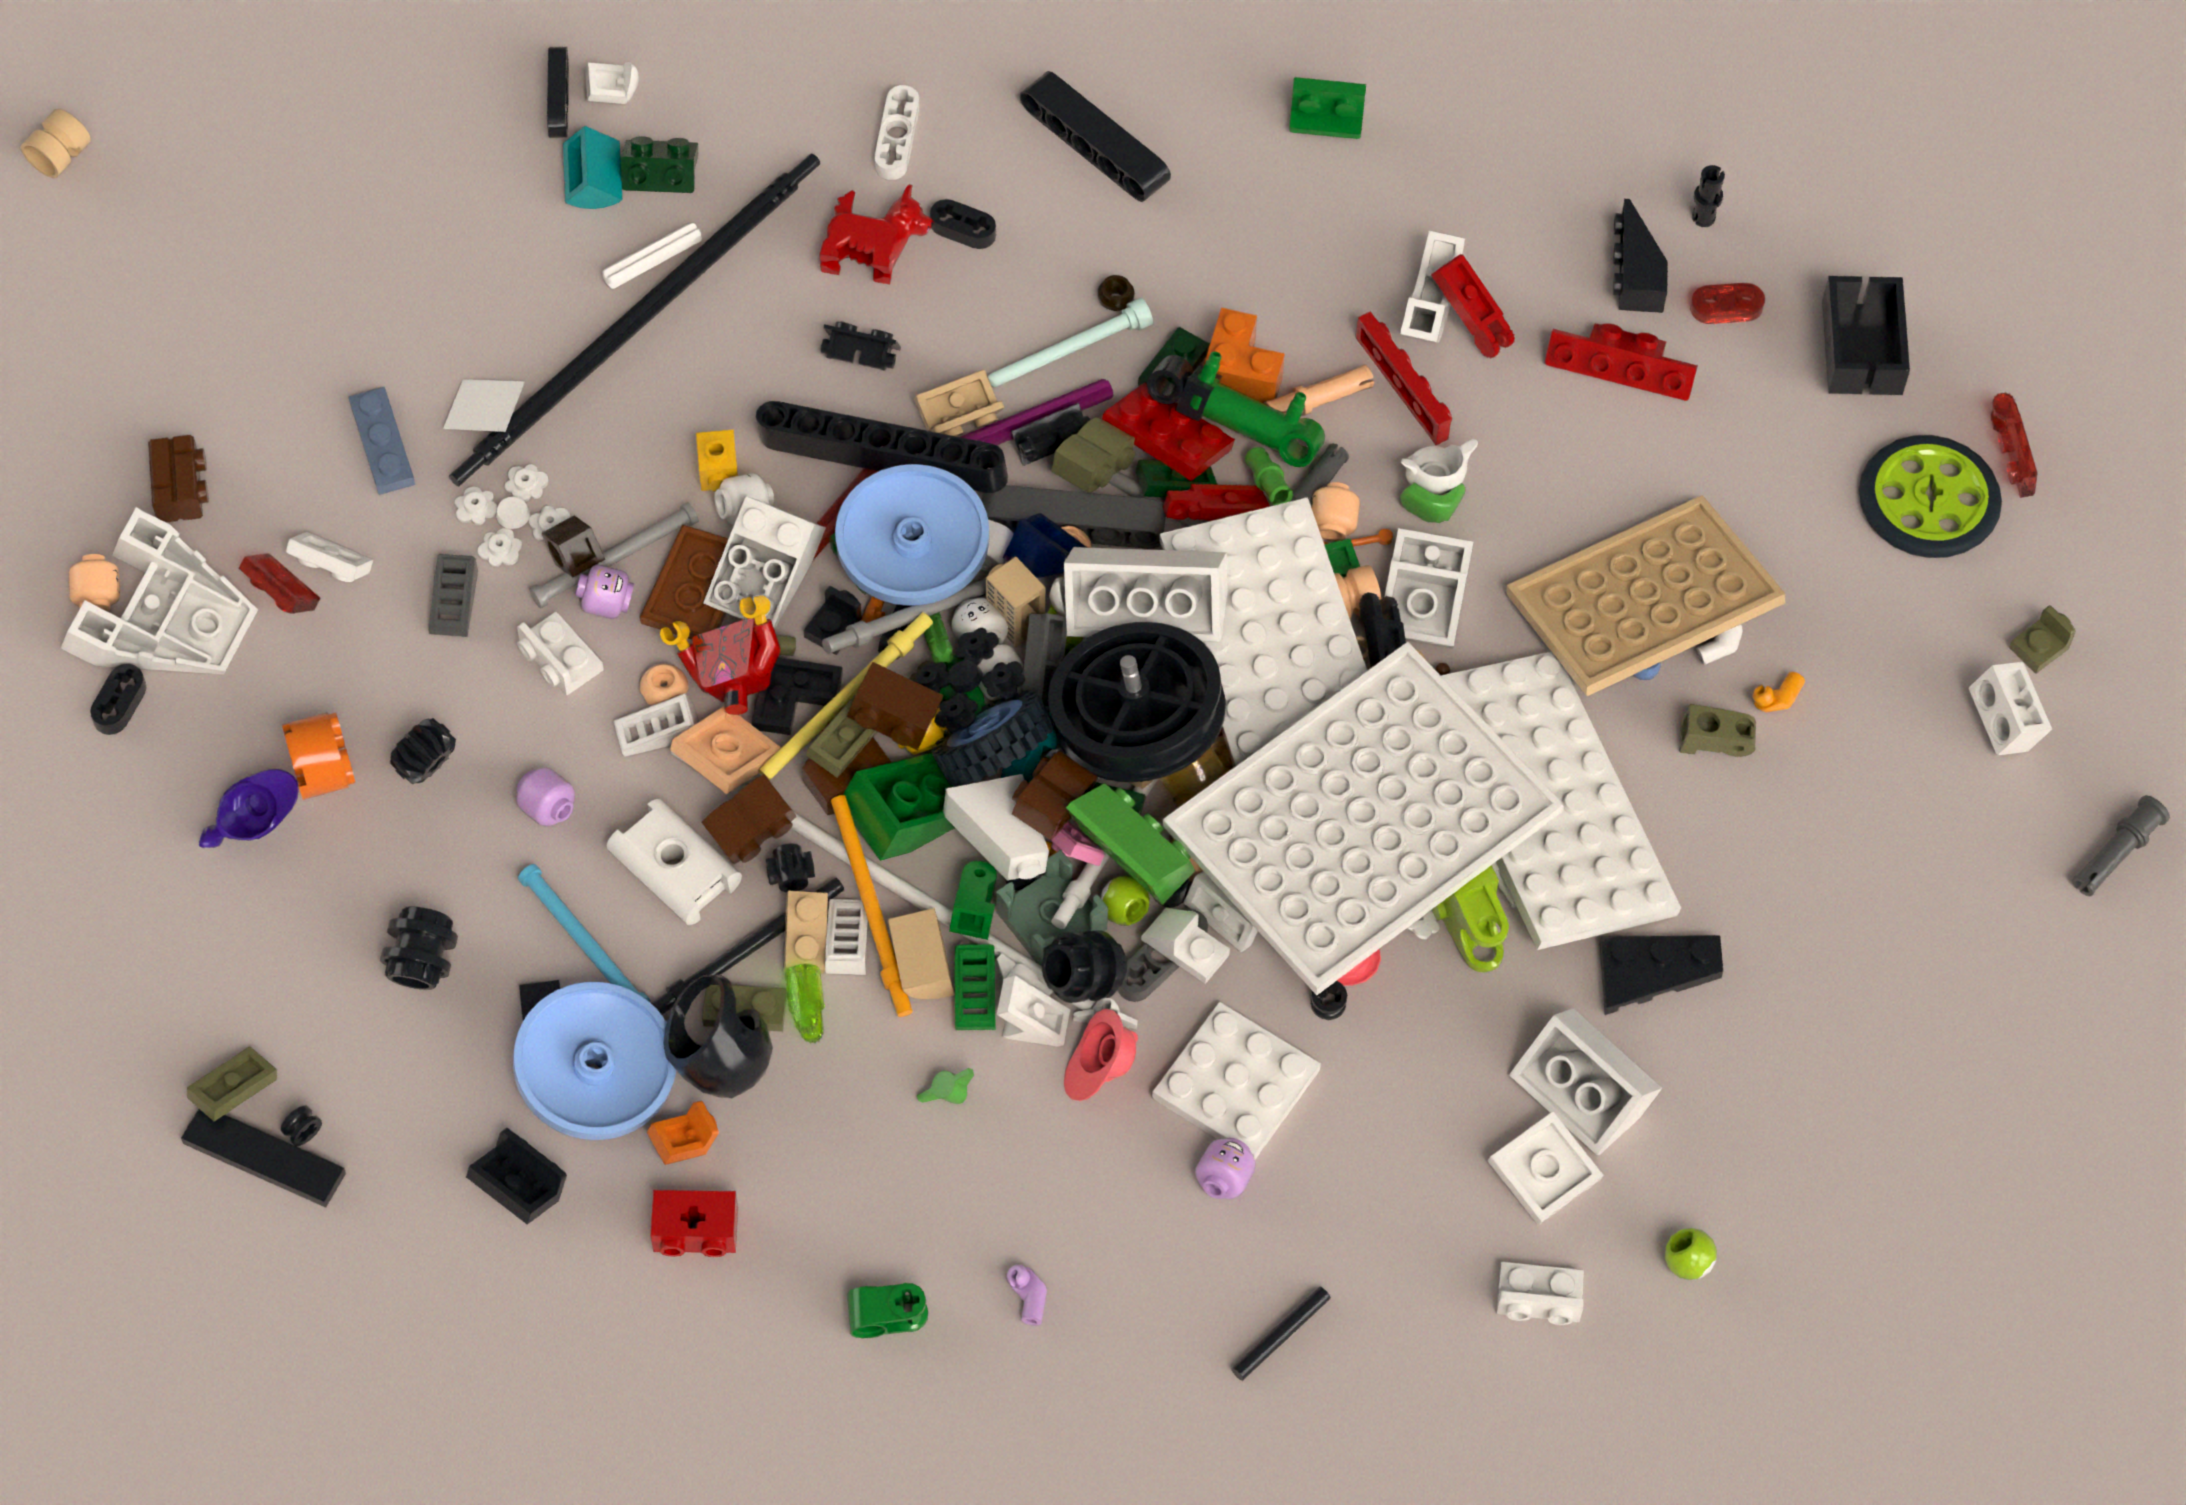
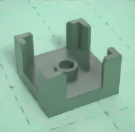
(1032, 908)

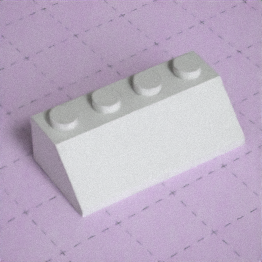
(1145, 586)

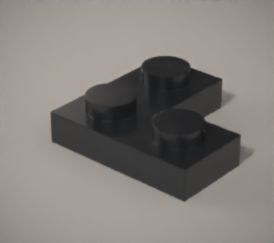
(793, 683)

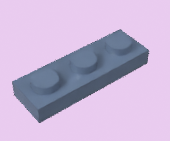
(381, 440)

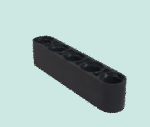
(1095, 136)

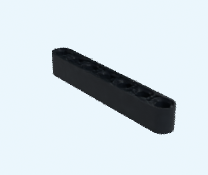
(824, 436)

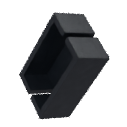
(1867, 340)

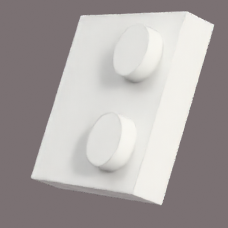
(1545, 1168)

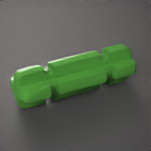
(938, 640)

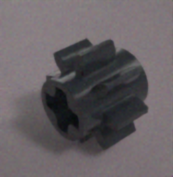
(790, 867)

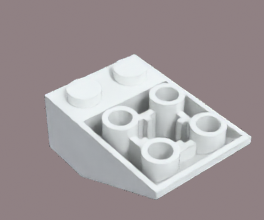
(764, 557)

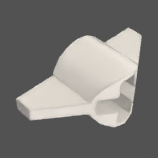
(1009, 968)
(1105, 1003)

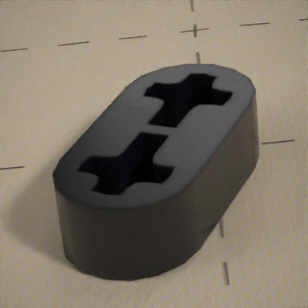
(963, 224)
(123, 701)

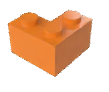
(1242, 365)

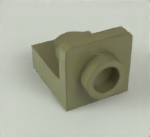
(2044, 640)

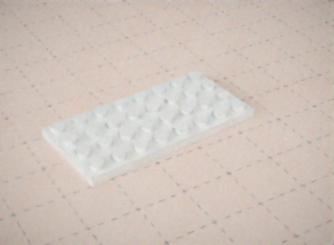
(1283, 624)
(1593, 861)

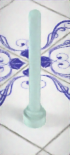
(1136, 316)

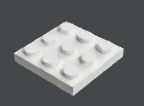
(1236, 1079)

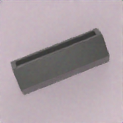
(1043, 652)

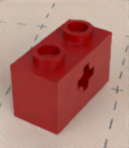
(676, 1211)

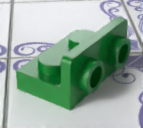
(1327, 108)

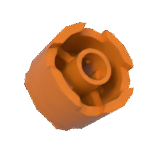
(316, 757)

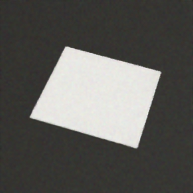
(484, 405)

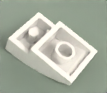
(1429, 584)

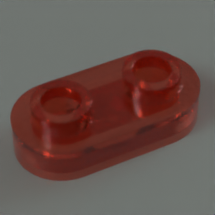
(1728, 304)

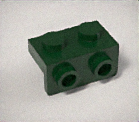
(659, 165)

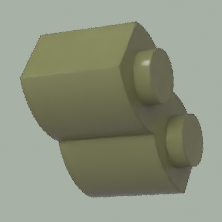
(1093, 455)

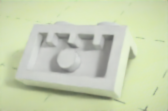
(559, 652)
(1540, 1293)

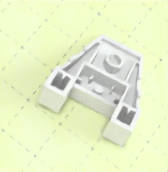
(178, 616)

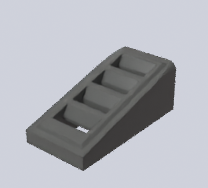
(453, 571)

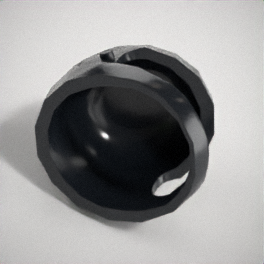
(734, 1052)

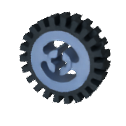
(994, 739)

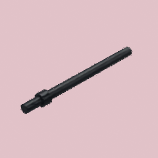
(738, 952)

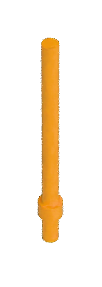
(890, 972)

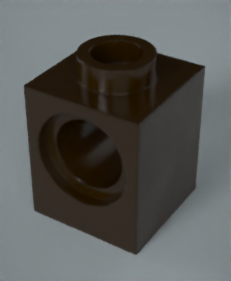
(573, 546)

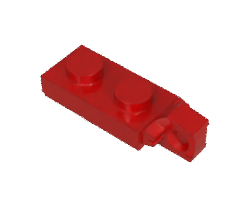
(1213, 501)

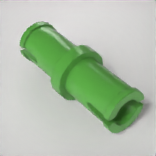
(1268, 476)

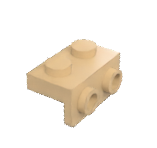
(959, 405)

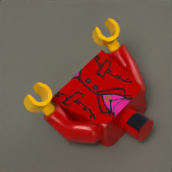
(731, 658)

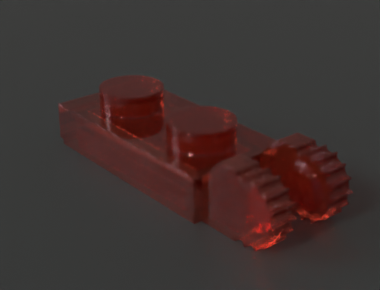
(2014, 441)

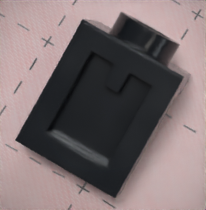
(837, 613)

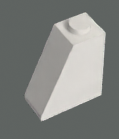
(986, 820)

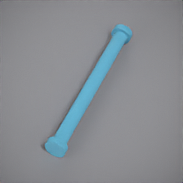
(532, 877)

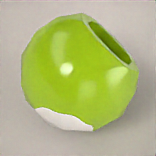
(1125, 900)
(1690, 1253)

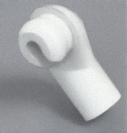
(1723, 645)

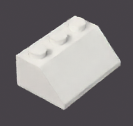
(1585, 1080)

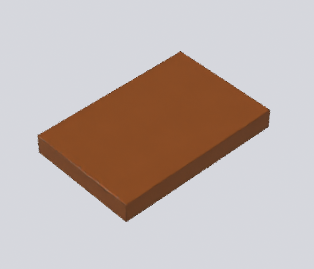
(685, 583)

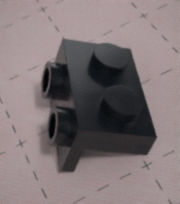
(518, 1177)

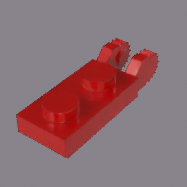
(1474, 306)

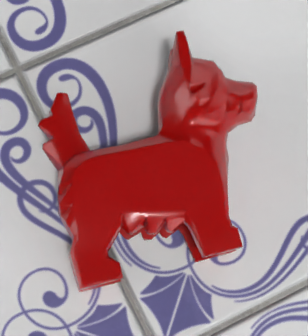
(871, 239)

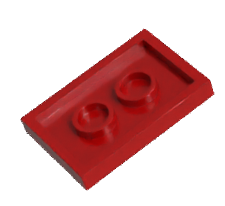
(1169, 435)

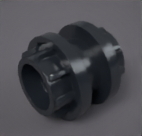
(419, 948)
(1084, 966)

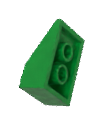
(899, 805)

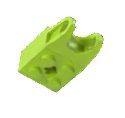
(1472, 919)

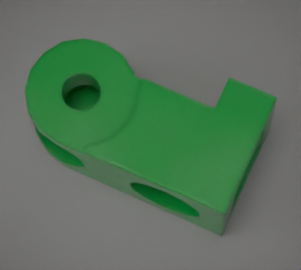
(973, 906)

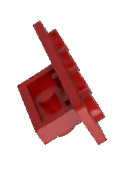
(1622, 359)

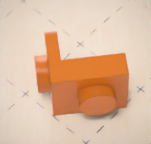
(684, 1135)

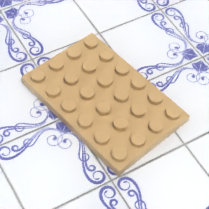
(1645, 595)

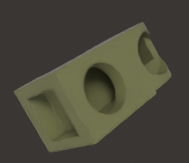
(1717, 731)

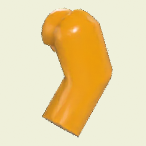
(1778, 699)

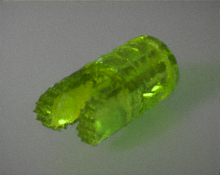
(806, 1000)

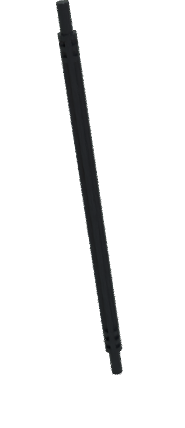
(635, 319)

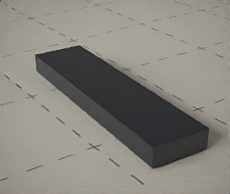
(265, 1157)

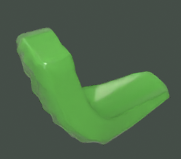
(1431, 506)

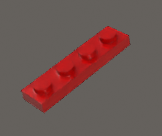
(1398, 371)

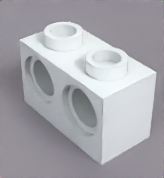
(2010, 708)

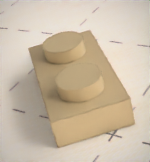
(805, 929)

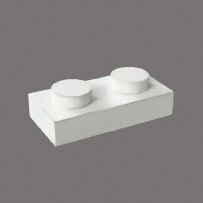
(319, 552)
(1220, 912)

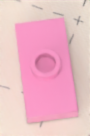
(1077, 845)

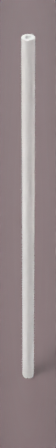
(909, 893)

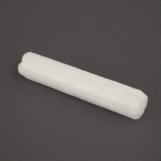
(651, 255)

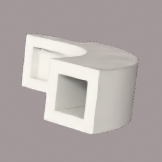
(1429, 307)

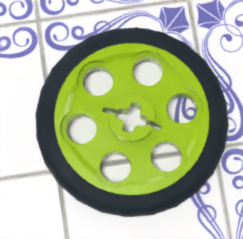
(1930, 539)

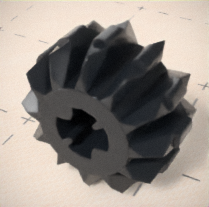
(422, 751)

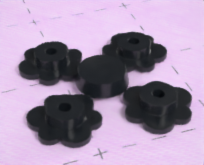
(967, 676)

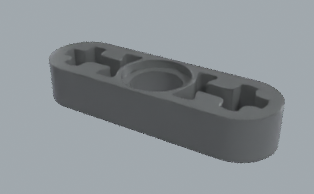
(1156, 972)

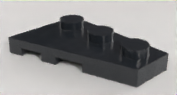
(1652, 965)

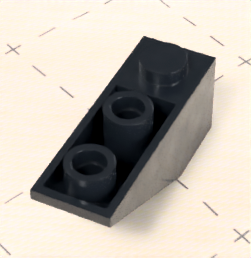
(1643, 266)

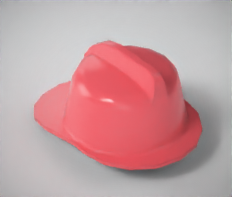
(1101, 1056)

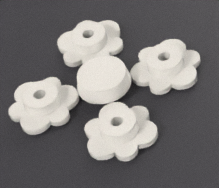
(510, 513)

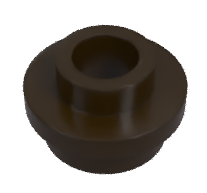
(1115, 285)

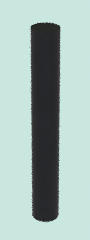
(1281, 1333)

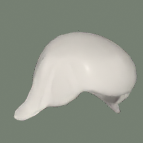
(1439, 467)

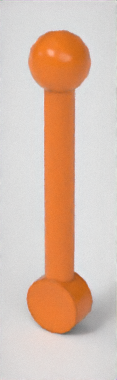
(1384, 537)

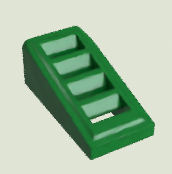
(975, 962)

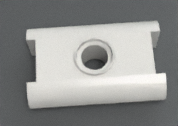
(681, 886)

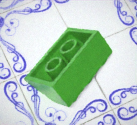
(1132, 840)

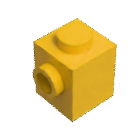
(716, 458)

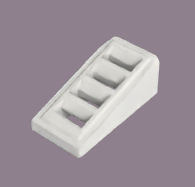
(655, 714)
(846, 962)

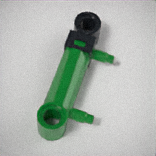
(1207, 397)

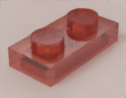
(279, 583)

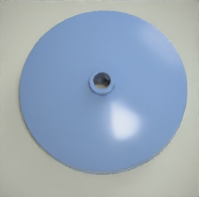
(912, 534)
(597, 1027)

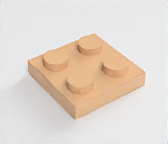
(724, 749)

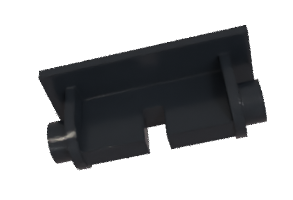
(846, 340)
(1047, 433)

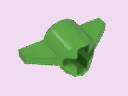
(948, 1087)

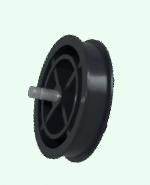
(1137, 701)

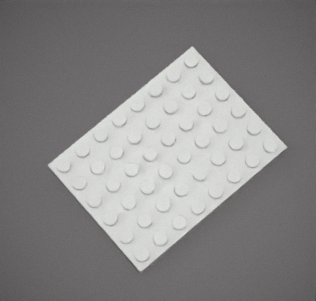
(1362, 817)

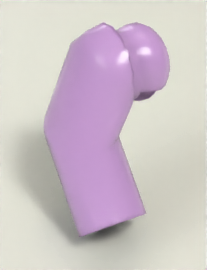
(1031, 1290)

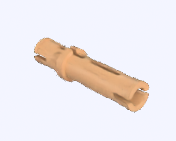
(1327, 390)

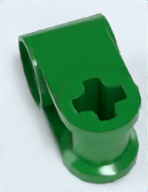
(881, 1309)

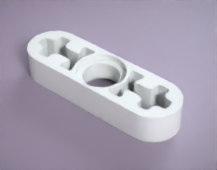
(901, 145)

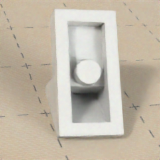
(1183, 942)
(1031, 1014)

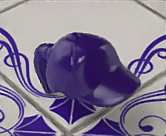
(252, 807)

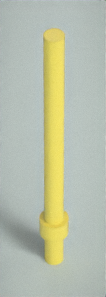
(898, 645)

